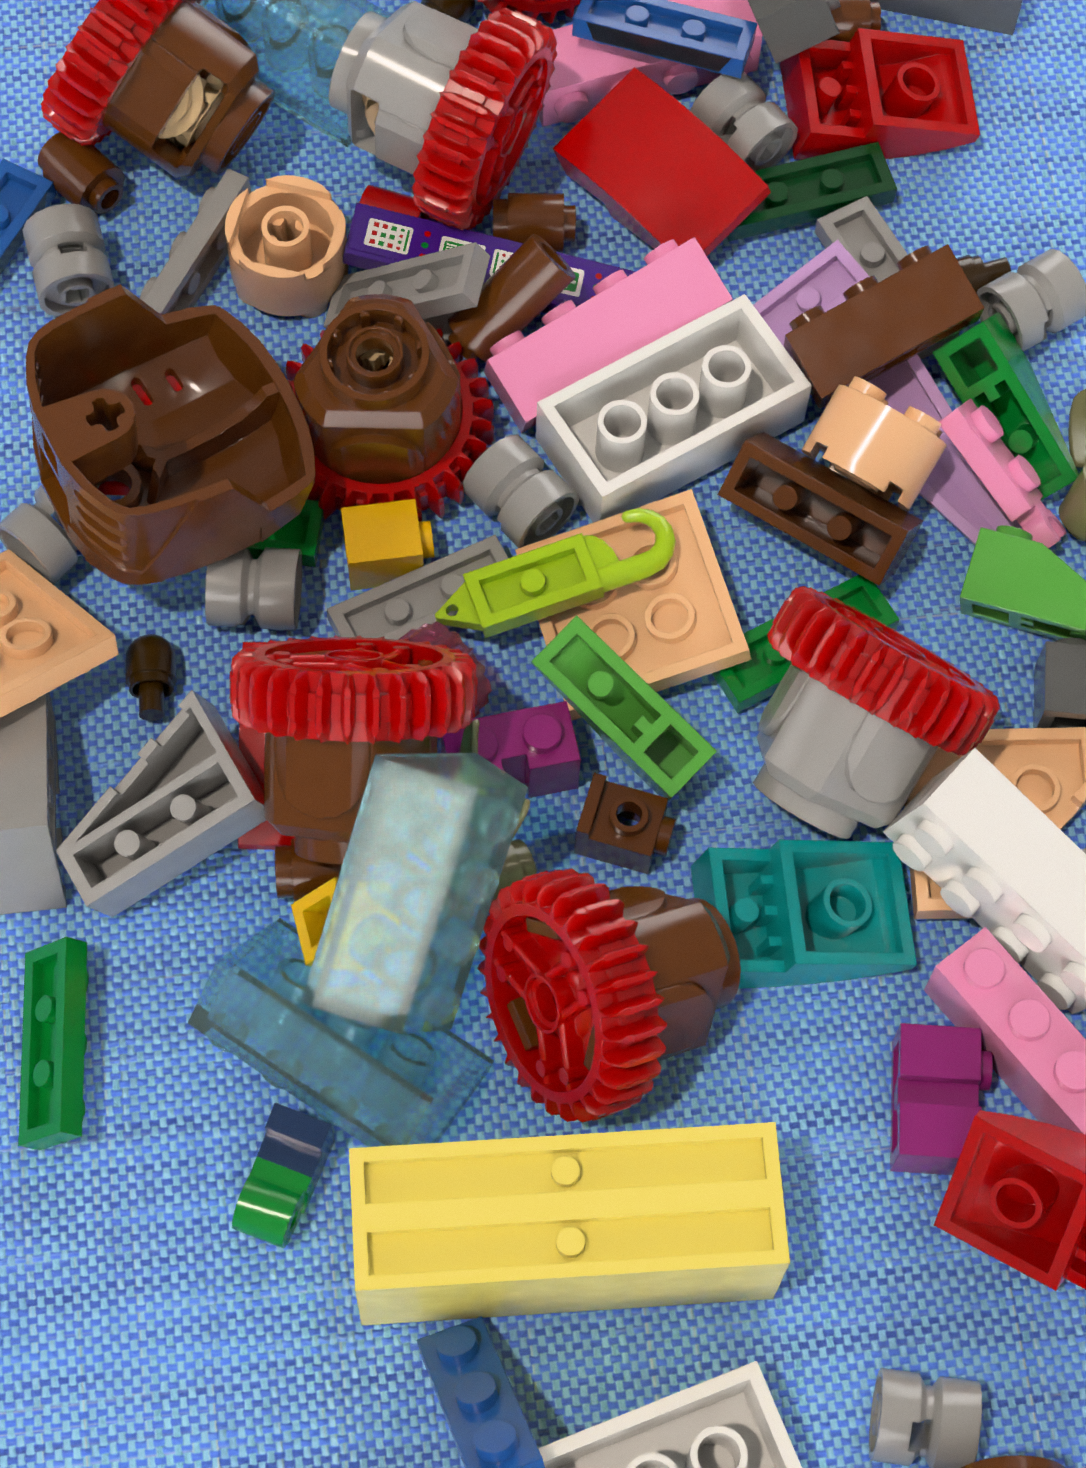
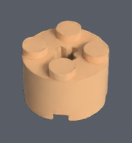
(286, 246)
(876, 442)

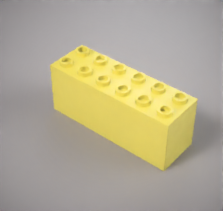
(567, 1223)

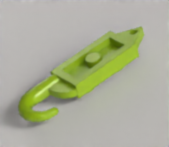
(553, 579)

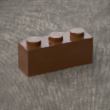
(883, 322)
(820, 507)

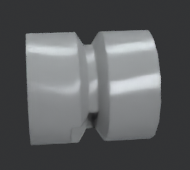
(744, 121)
(66, 256)
(1038, 298)
(512, 484)
(39, 538)
(257, 587)
(949, 1414)

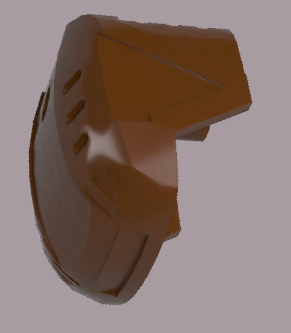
(201, 463)

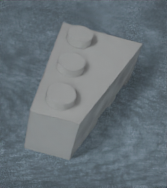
(28, 810)
(167, 812)

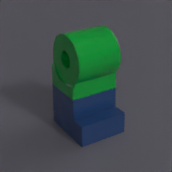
(283, 1175)

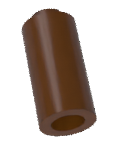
(511, 298)

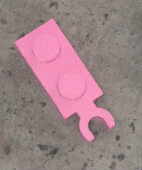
(1006, 477)

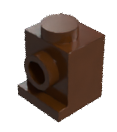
(608, 840)

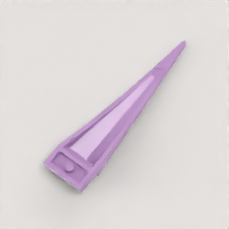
(952, 484)

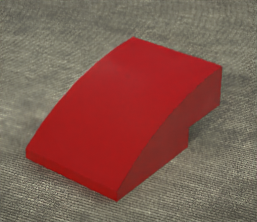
(882, 89)
(659, 167)
(1021, 1197)

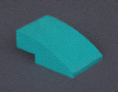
(810, 910)

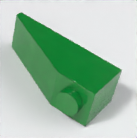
(996, 374)

